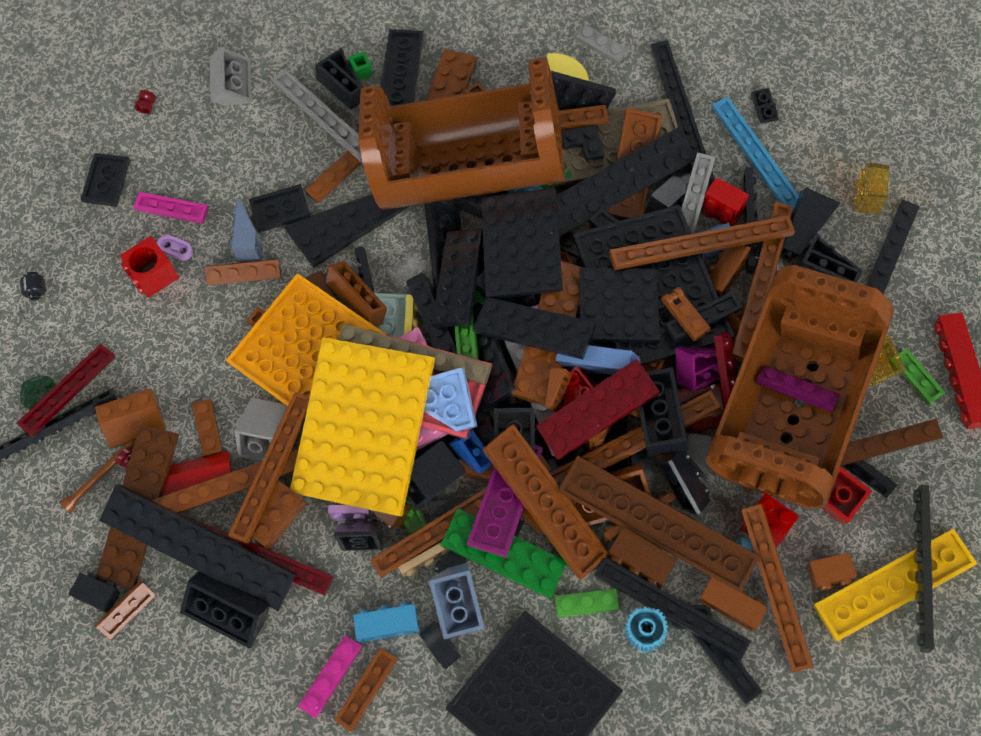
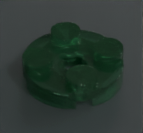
(31, 388)

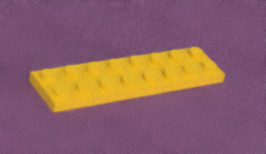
(891, 587)

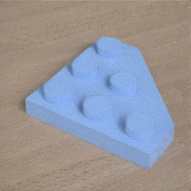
(451, 400)

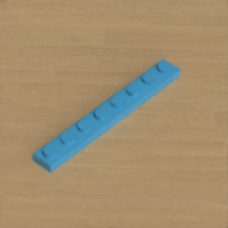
(755, 152)

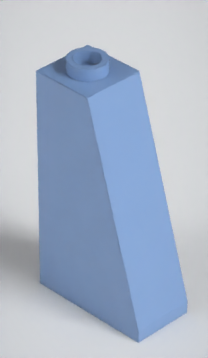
(599, 360)

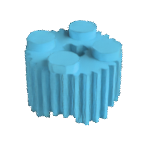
(642, 640)

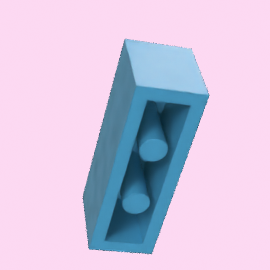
(386, 622)

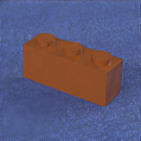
(733, 604)

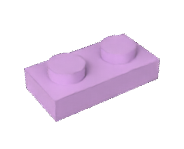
(340, 512)

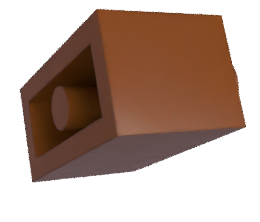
(831, 571)

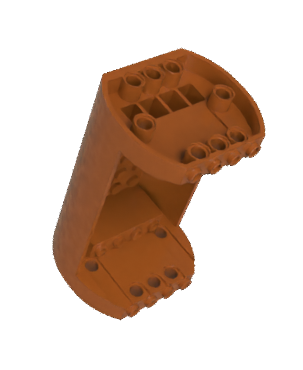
(414, 140)
(802, 323)

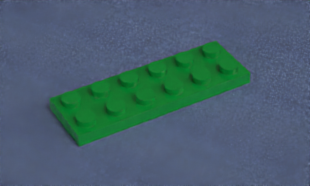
(524, 564)

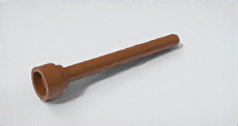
(70, 502)

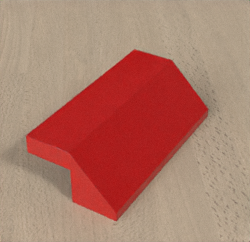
(196, 471)

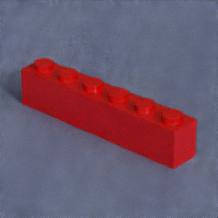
(962, 366)

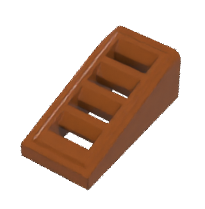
(557, 385)

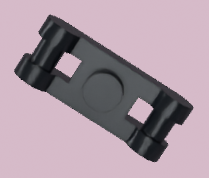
(364, 270)

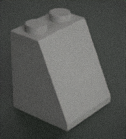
(258, 428)

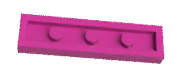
(171, 207)
(330, 676)

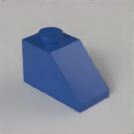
(471, 452)

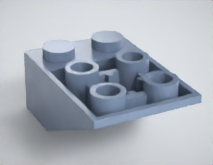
(245, 239)

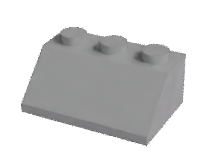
(230, 78)

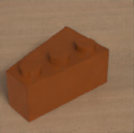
(278, 515)

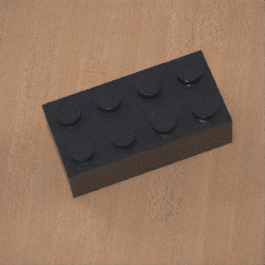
(663, 417)

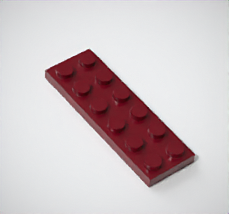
(597, 409)

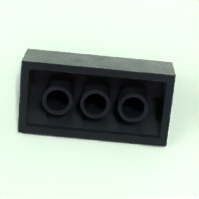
(224, 609)

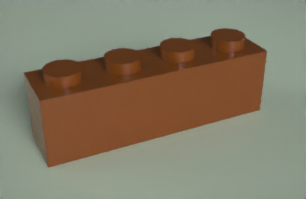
(355, 293)

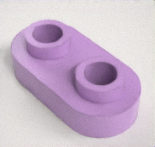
(176, 247)

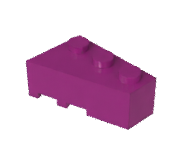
(696, 367)

